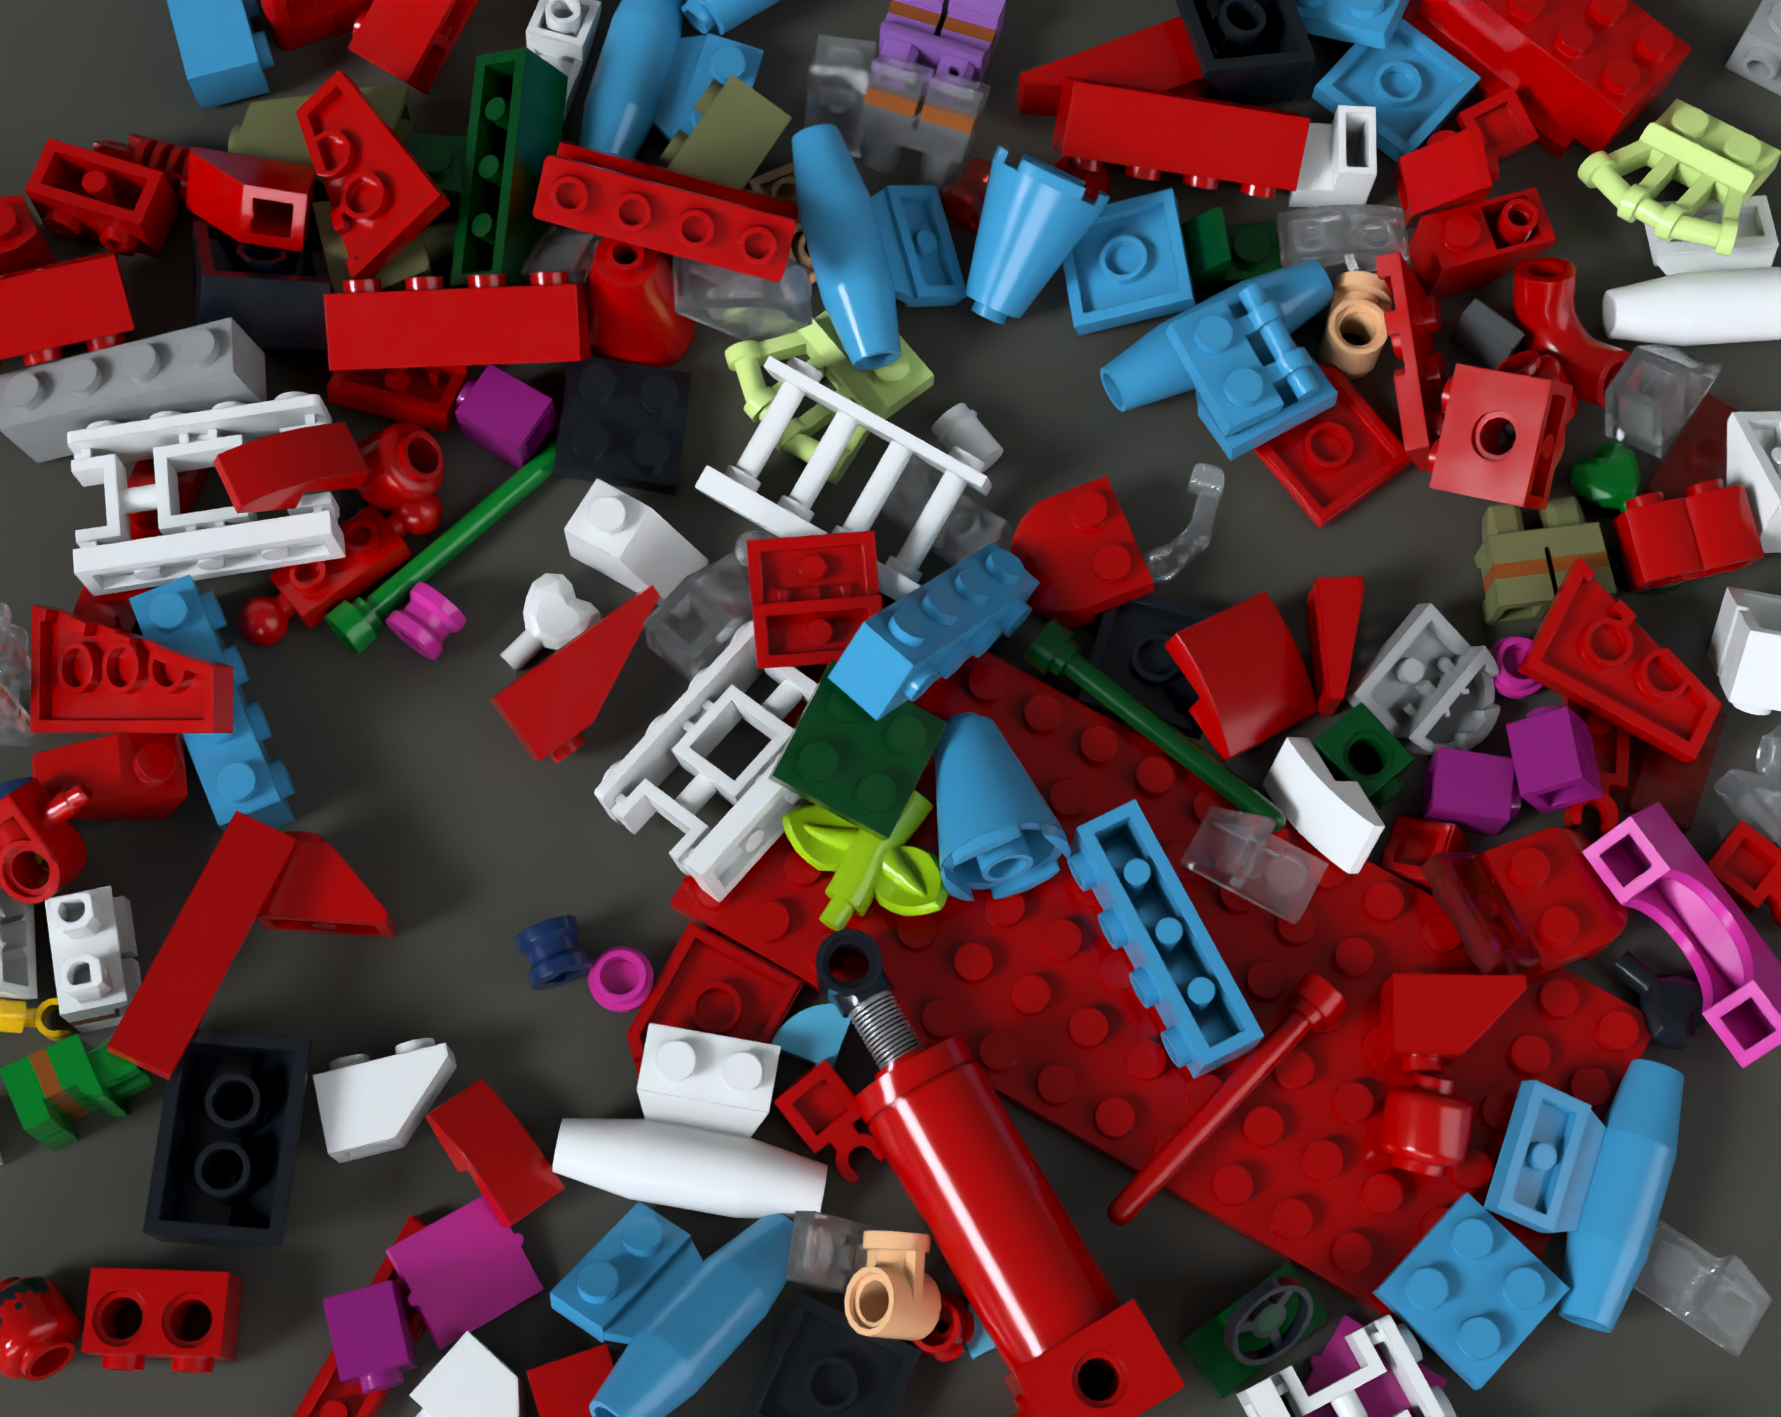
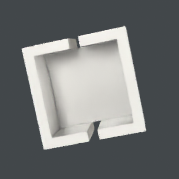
(1748, 650)

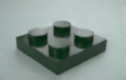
(855, 763)

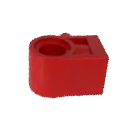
(40, 824)

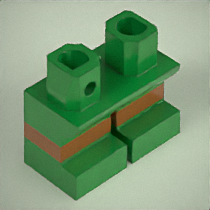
(68, 1083)

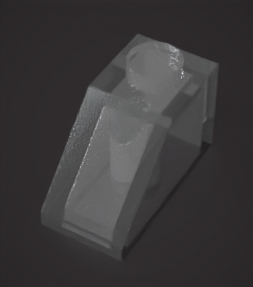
(741, 302)

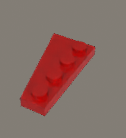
(120, 682)

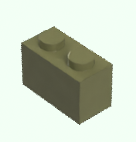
(730, 137)

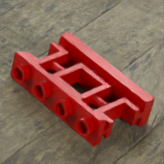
(666, 210)

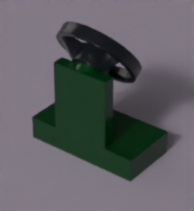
(1254, 1330)

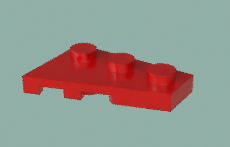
(371, 177)
(1413, 342)
(1613, 668)

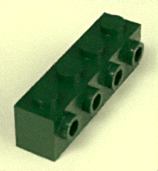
(510, 133)

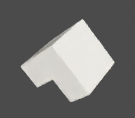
(1338, 160)

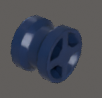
(553, 952)

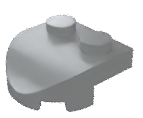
(1429, 685)

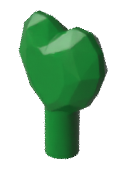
(1608, 477)

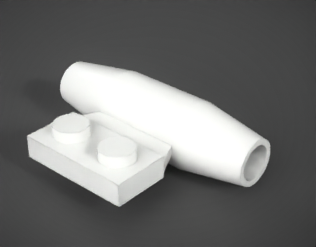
(1704, 293)
(695, 1145)

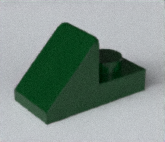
(1228, 253)

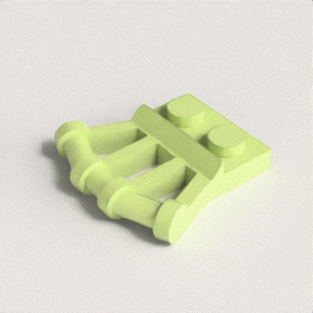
(1700, 154)
(877, 390)

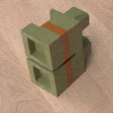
(1528, 566)

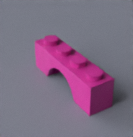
(1662, 875)

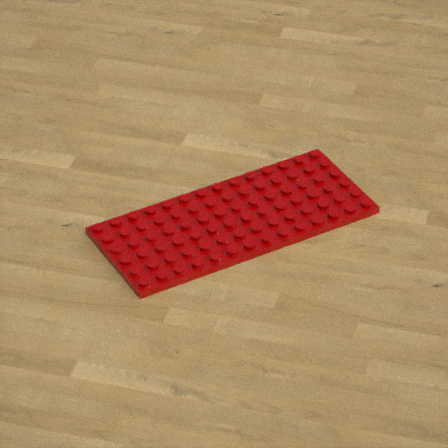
(1076, 1048)

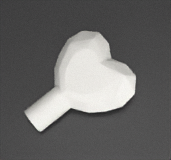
(550, 618)

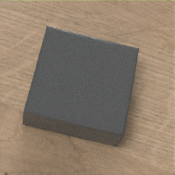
(1486, 334)

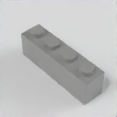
(130, 383)

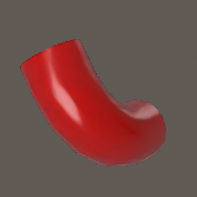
(1551, 326)

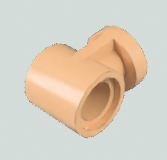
(1356, 310)
(892, 1291)

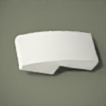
(563, 37)
(1324, 811)

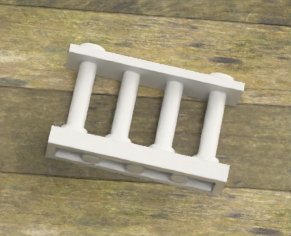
(792, 514)

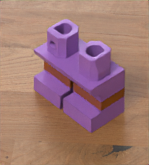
(949, 42)

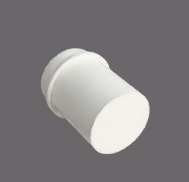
(963, 429)

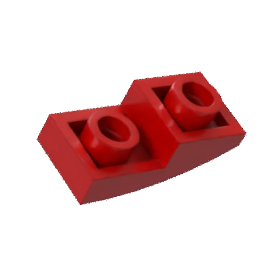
(283, 466)
(496, 1151)

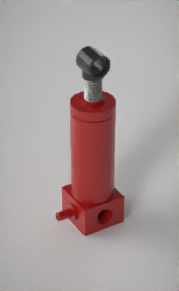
(994, 1211)

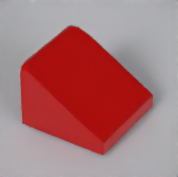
(1414, 842)

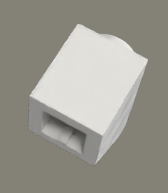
(381, 1101)
(471, 1384)

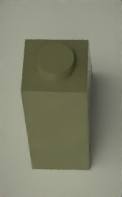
(274, 131)

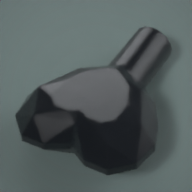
(1668, 1002)

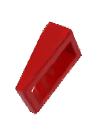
(1332, 626)

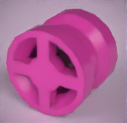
(426, 621)

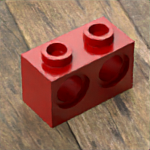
(164, 1302)

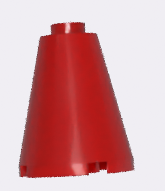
(634, 307)

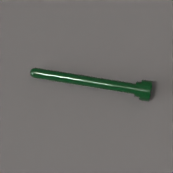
(1058, 653)

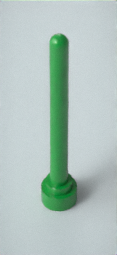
(359, 620)

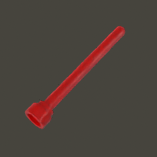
(1313, 1006)

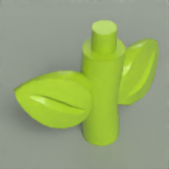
(866, 867)

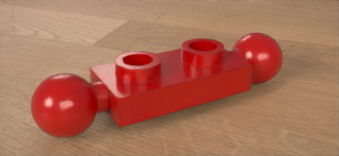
(315, 588)

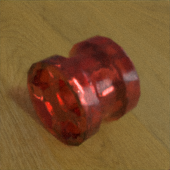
(965, 198)

